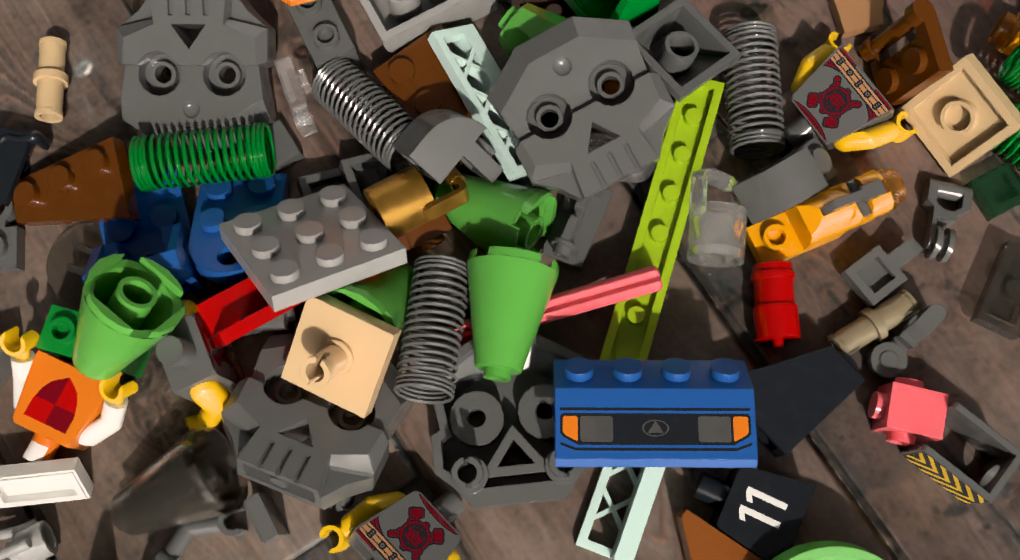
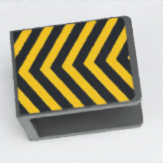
(1002, 457)

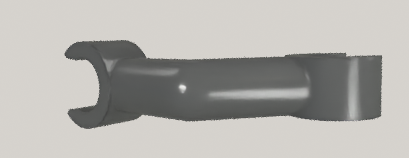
(186, 532)

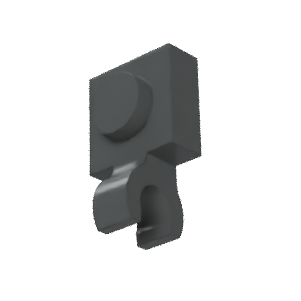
(879, 273)

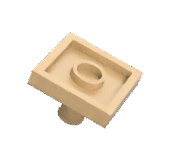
(962, 115)
(340, 354)

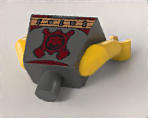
(840, 104)
(199, 368)
(400, 527)

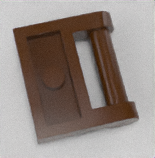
(916, 64)

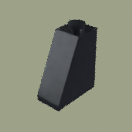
(799, 395)

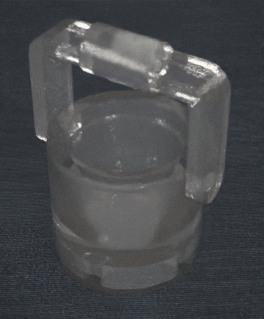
(715, 227)

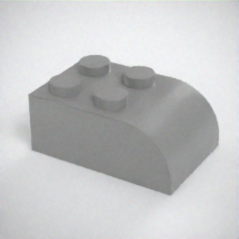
(404, 21)

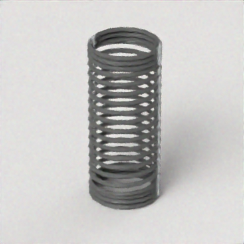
(752, 55)
(356, 99)
(432, 386)

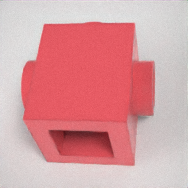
(908, 412)

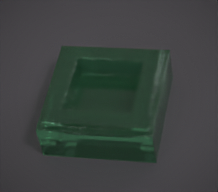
(996, 191)

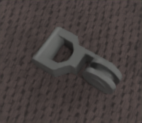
(937, 241)
(890, 357)

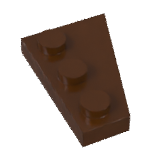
(419, 80)
(82, 187)

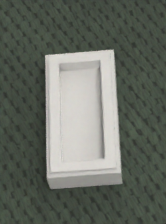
(44, 482)

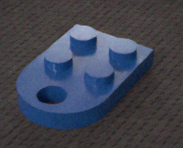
(221, 204)

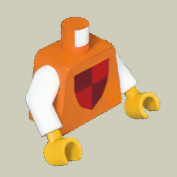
(60, 400)

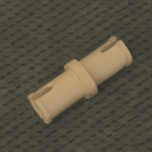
(50, 79)

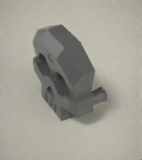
(564, 75)
(197, 92)
(270, 430)
(472, 456)

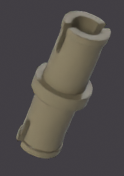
(874, 323)

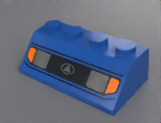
(653, 413)

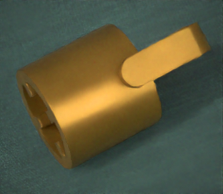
(406, 202)

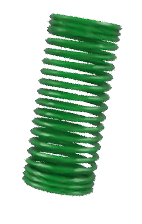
(146, 162)

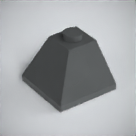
(683, 48)

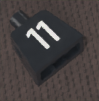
(756, 508)

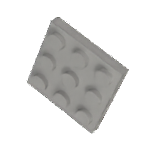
(311, 245)

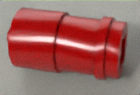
(775, 305)

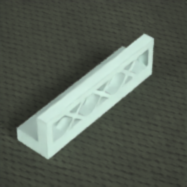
(473, 76)
(635, 517)

